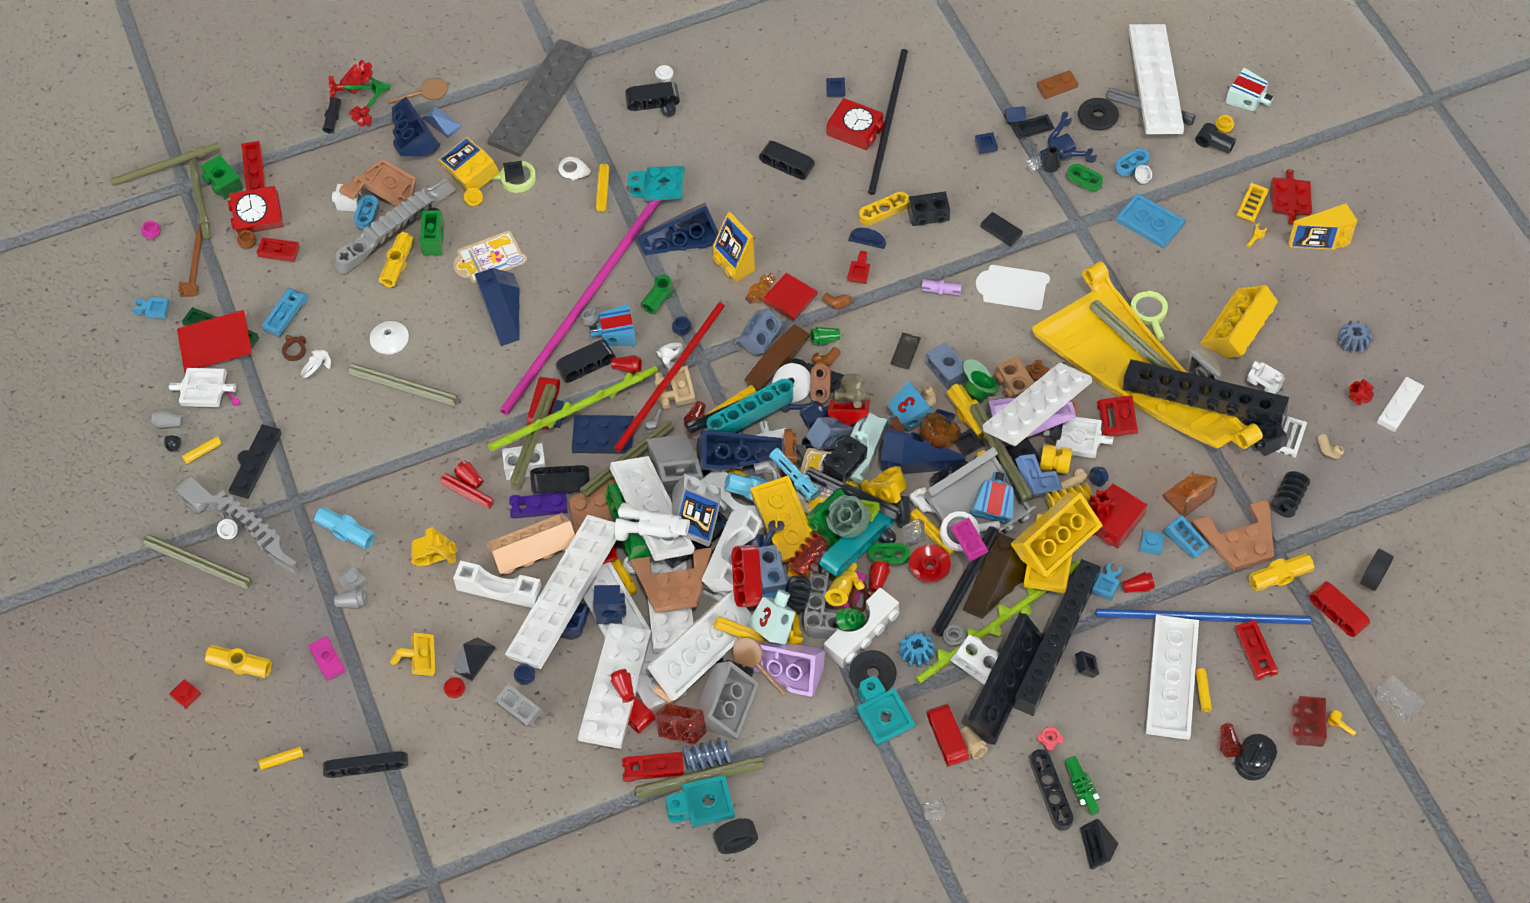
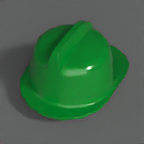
(979, 380)

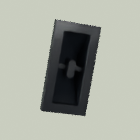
(473, 657)
(1098, 843)

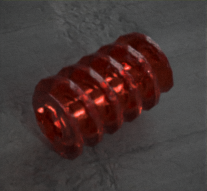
(808, 555)

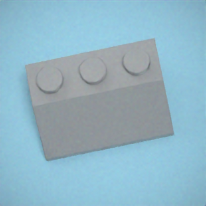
(727, 699)

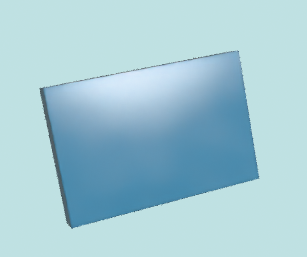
(1150, 220)

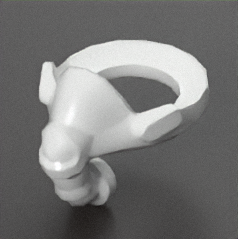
(581, 171)
(667, 353)
(316, 360)
(918, 500)

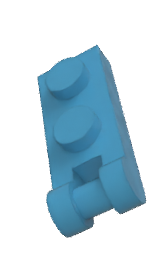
(284, 312)

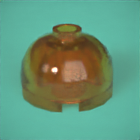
(938, 431)

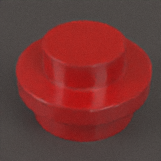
(454, 687)

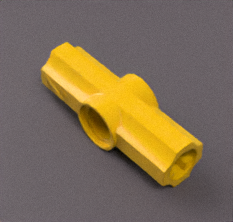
(396, 259)
(962, 403)
(1281, 572)
(227, 659)

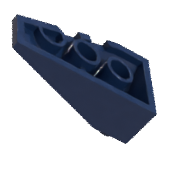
(501, 299)
(732, 450)
(915, 456)

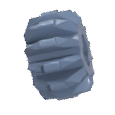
(1355, 336)

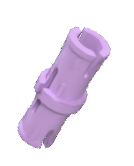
(941, 287)

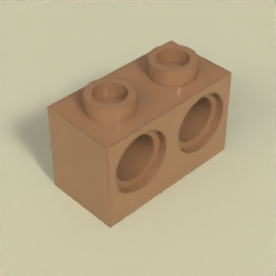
(1017, 378)

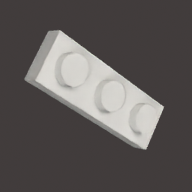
(1400, 404)

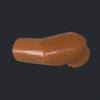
(837, 302)
(826, 359)

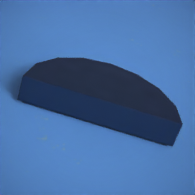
(867, 237)

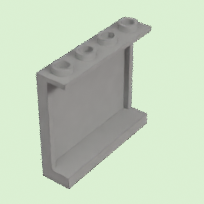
(961, 487)

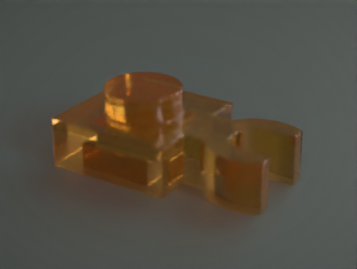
(759, 291)

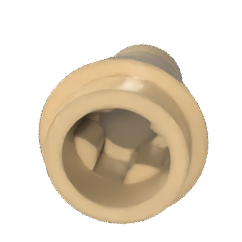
(975, 745)

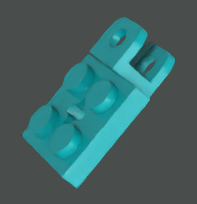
(651, 183)
(878, 701)
(690, 804)

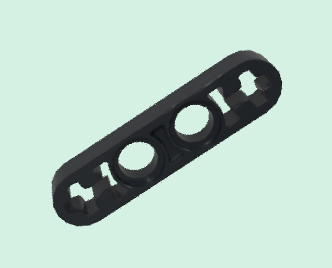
(365, 764)
(1051, 789)

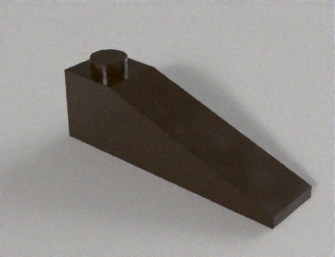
(997, 578)

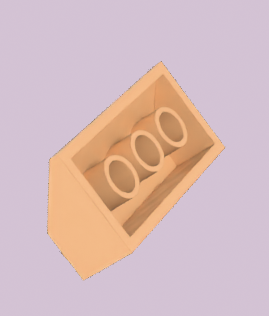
(531, 543)

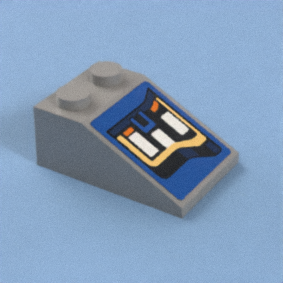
(699, 504)

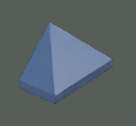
(441, 122)

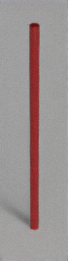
(669, 376)

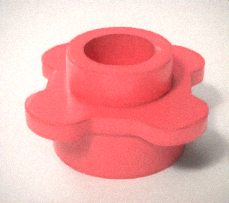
(1050, 732)

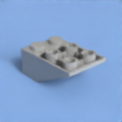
(672, 458)

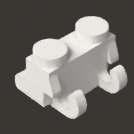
(1266, 376)

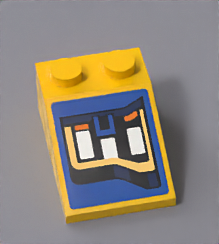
(469, 164)
(1324, 229)
(734, 249)

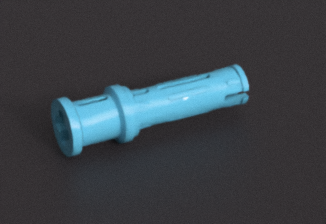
(801, 481)

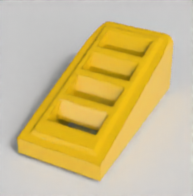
(1259, 191)

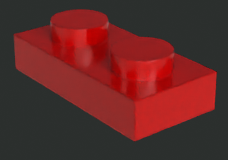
(278, 249)

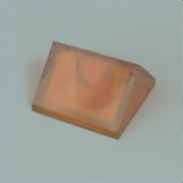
(1191, 493)

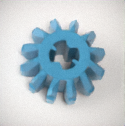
(909, 647)

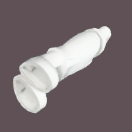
(650, 523)

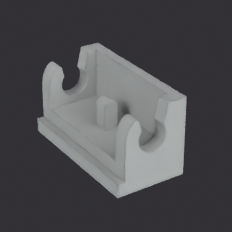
(519, 706)

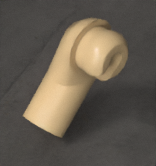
(929, 395)
(1327, 449)
(1079, 478)

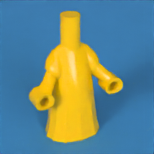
(841, 586)

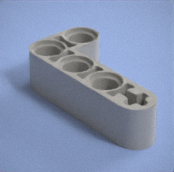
(818, 614)

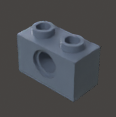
(938, 359)

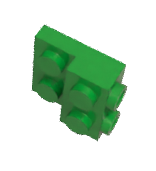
(818, 516)

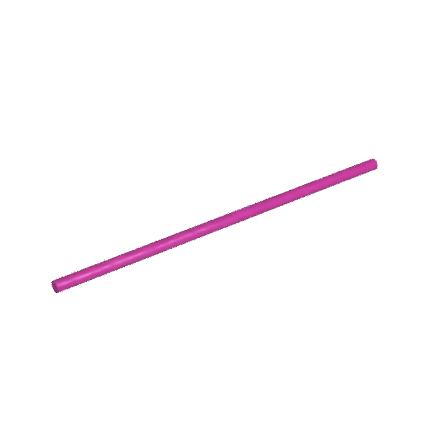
(579, 307)

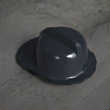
(1255, 757)

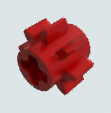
(1361, 392)
(1102, 502)

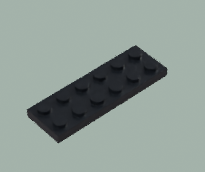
(1005, 679)

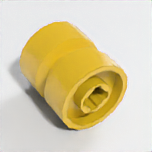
(1056, 459)

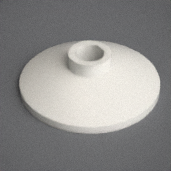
(391, 343)
(801, 376)

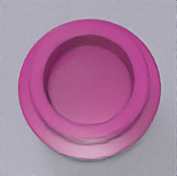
(150, 229)

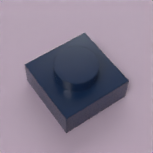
(835, 87)
(986, 143)
(558, 405)

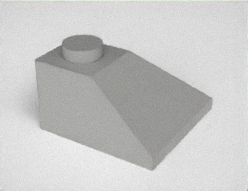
(1203, 364)

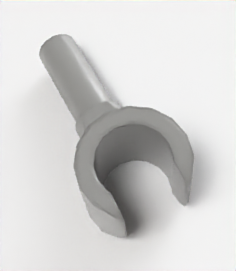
(652, 425)

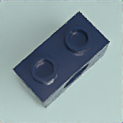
(609, 604)

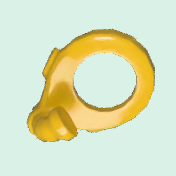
(795, 634)

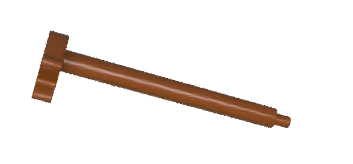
(190, 288)

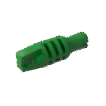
(1082, 785)

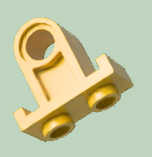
(886, 485)
(432, 549)

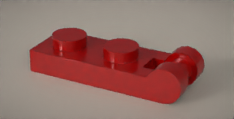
(1256, 649)
(653, 766)

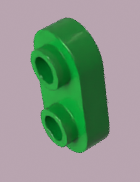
(1084, 177)
(888, 552)
(850, 619)

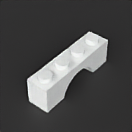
(727, 503)
(739, 530)
(477, 581)
(844, 646)

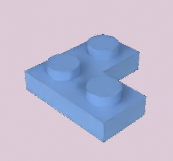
(1038, 482)

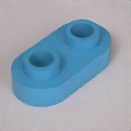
(1130, 161)
(364, 213)

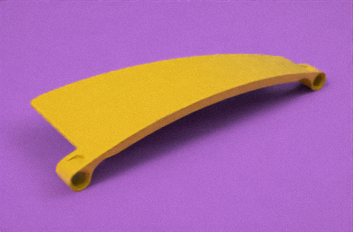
(1102, 353)

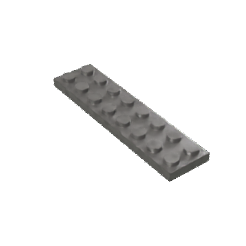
(539, 97)

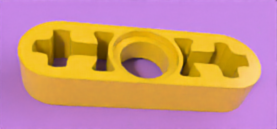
(880, 215)

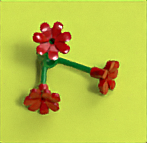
(362, 73)

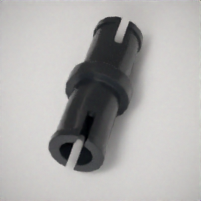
(331, 115)

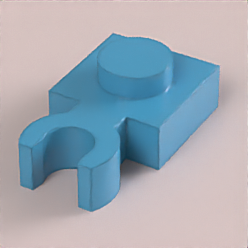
(153, 308)
(1107, 583)

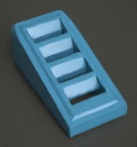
(1185, 527)

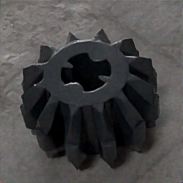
(799, 591)

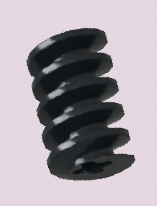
(1290, 493)

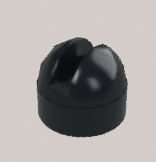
(669, 109)
(172, 443)
(888, 536)

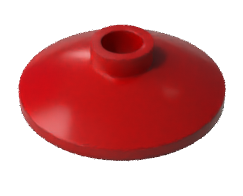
(933, 556)

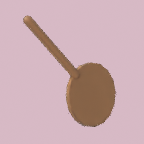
(431, 90)
(749, 653)

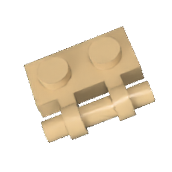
(681, 391)

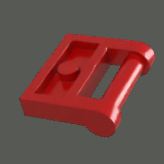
(1124, 416)

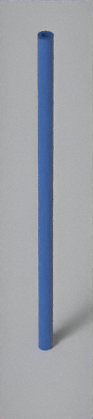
(1204, 616)

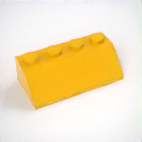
(1240, 321)
(1057, 533)

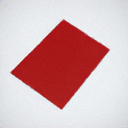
(214, 340)

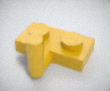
(422, 654)

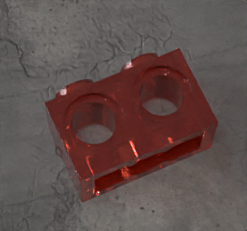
(1314, 721)
(680, 723)

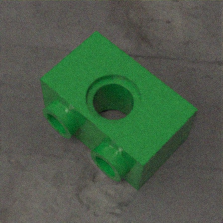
(221, 177)
(432, 232)

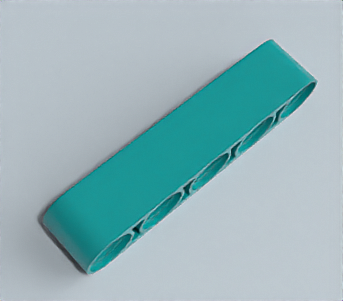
(757, 402)
(848, 550)

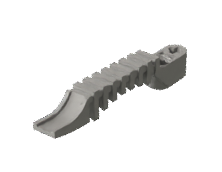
(348, 258)
(268, 540)

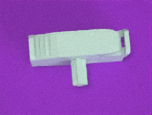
(869, 432)

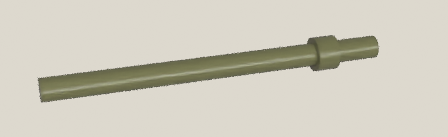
(199, 152)
(203, 220)

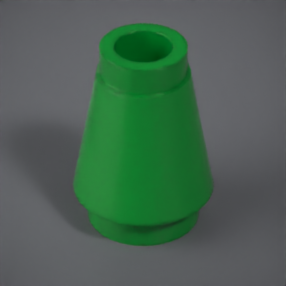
(824, 335)

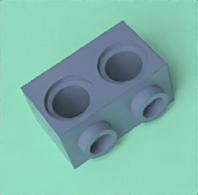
(760, 331)
(827, 432)
(772, 569)

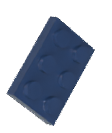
(600, 433)

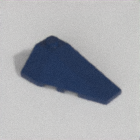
(411, 131)
(686, 231)

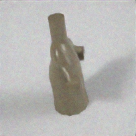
(853, 390)

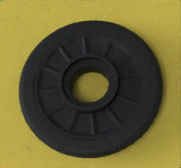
(1107, 120)
(877, 660)

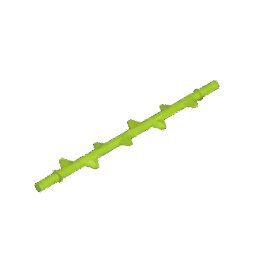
(569, 409)
(992, 628)

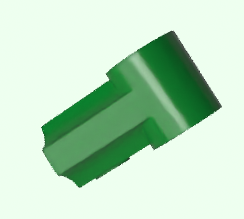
(658, 295)

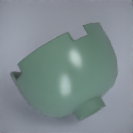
(848, 516)

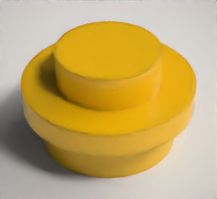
(1224, 123)
(473, 196)

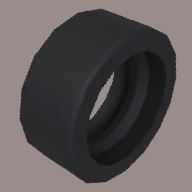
(1376, 569)
(735, 836)

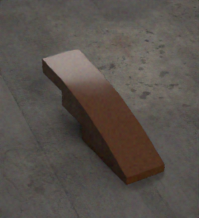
(778, 355)

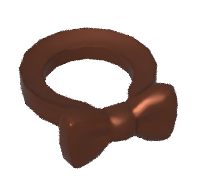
(289, 340)
(867, 594)

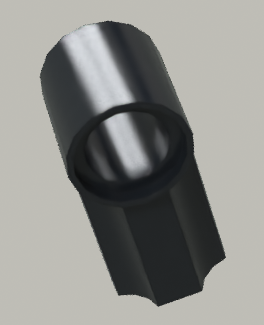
(1210, 136)

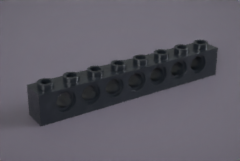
(1206, 393)
(1056, 638)

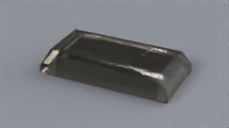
(905, 350)

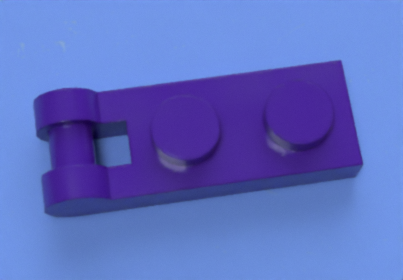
(538, 505)

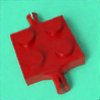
(1291, 196)

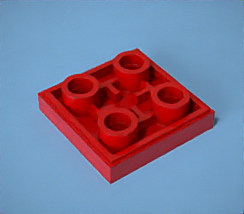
(790, 296)

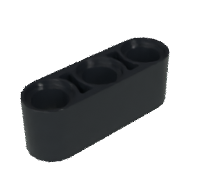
(651, 96)
(787, 160)
(585, 360)
(559, 478)

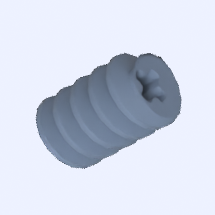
(707, 754)

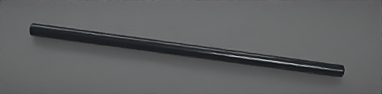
(888, 121)

